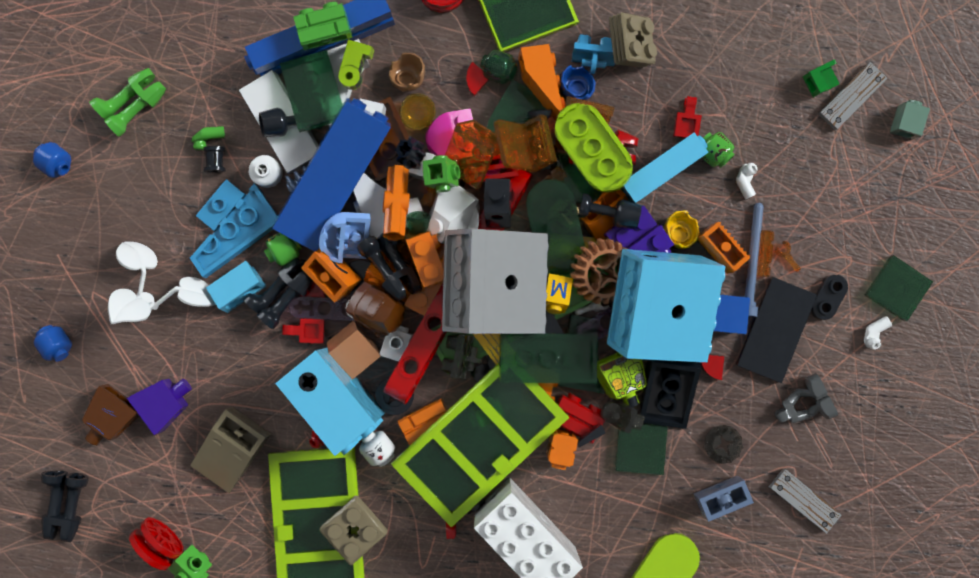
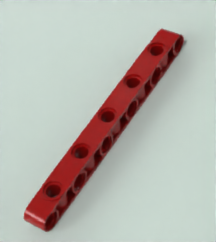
(425, 341)

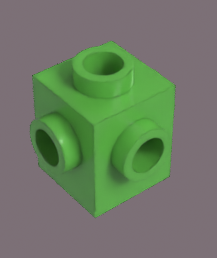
(441, 173)
(191, 564)

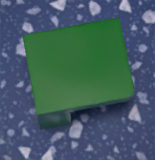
(821, 79)

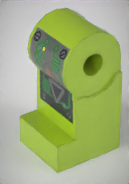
(353, 63)

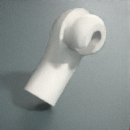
(873, 331)

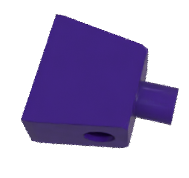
(160, 403)

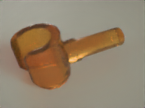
(787, 255)

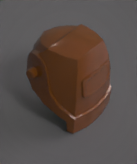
(375, 310)

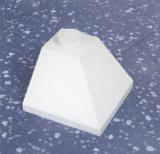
(451, 211)

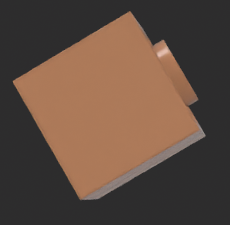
(353, 349)

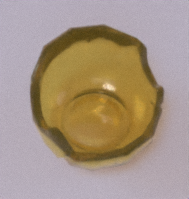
(417, 111)

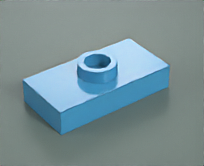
(220, 204)

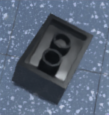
(669, 392)

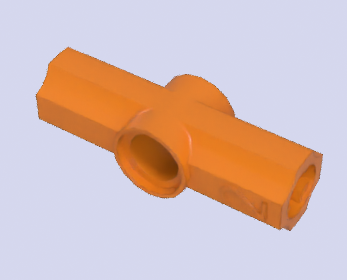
(395, 203)

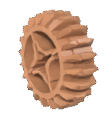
(595, 288)

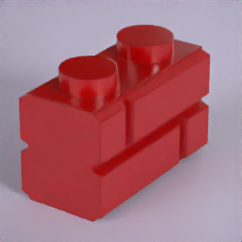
(581, 418)

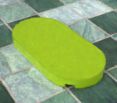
(593, 147)
(670, 558)

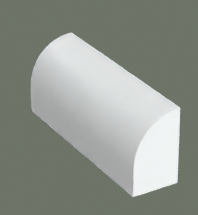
(295, 147)

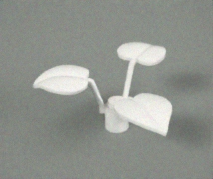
(129, 307)

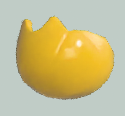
(682, 229)

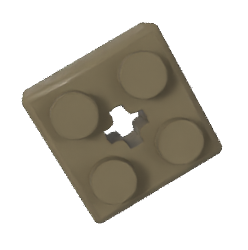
(632, 40)
(353, 514)

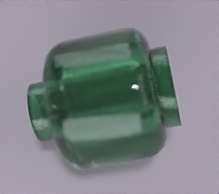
(499, 67)

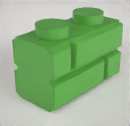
(322, 25)

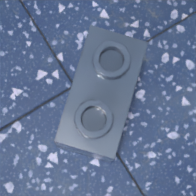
(723, 498)

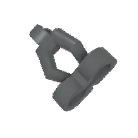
(814, 389)

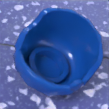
(577, 83)

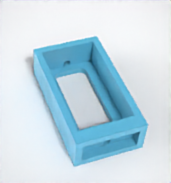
(665, 167)

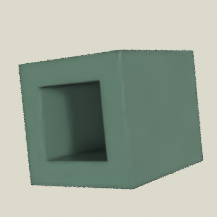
(910, 119)

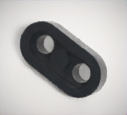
(828, 295)

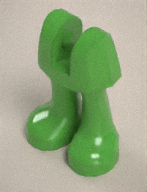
(136, 84)

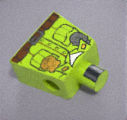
(621, 377)

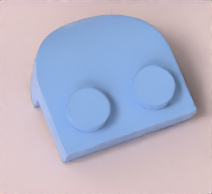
(343, 234)

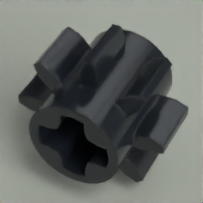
(410, 152)

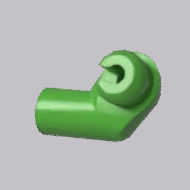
(206, 133)

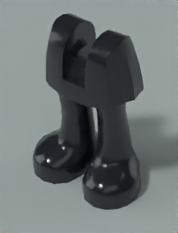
(289, 275)
(392, 285)
(54, 517)

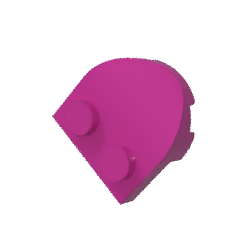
(442, 129)

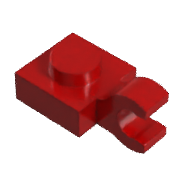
(687, 122)
(309, 330)

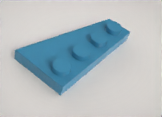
(237, 232)

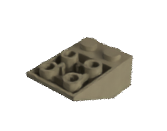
(230, 448)

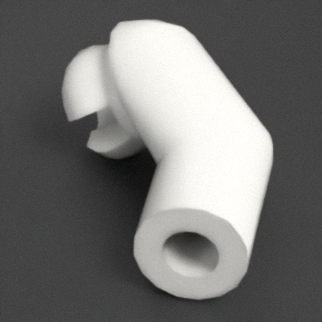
(744, 178)

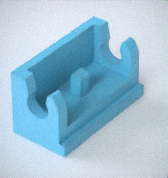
(234, 286)

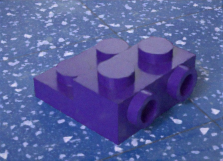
(646, 237)

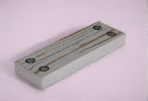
(852, 96)
(805, 500)

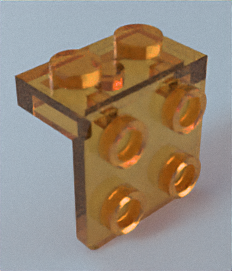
(526, 144)

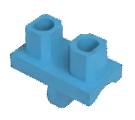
(591, 54)

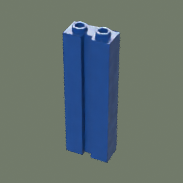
(364, 18)
(332, 172)

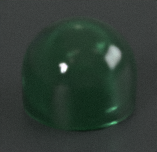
(417, 222)

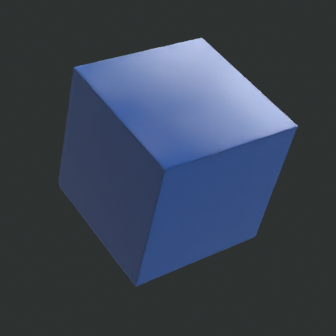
(732, 314)

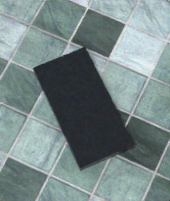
(776, 329)

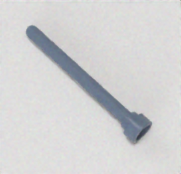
(753, 261)

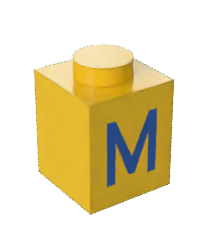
(558, 293)

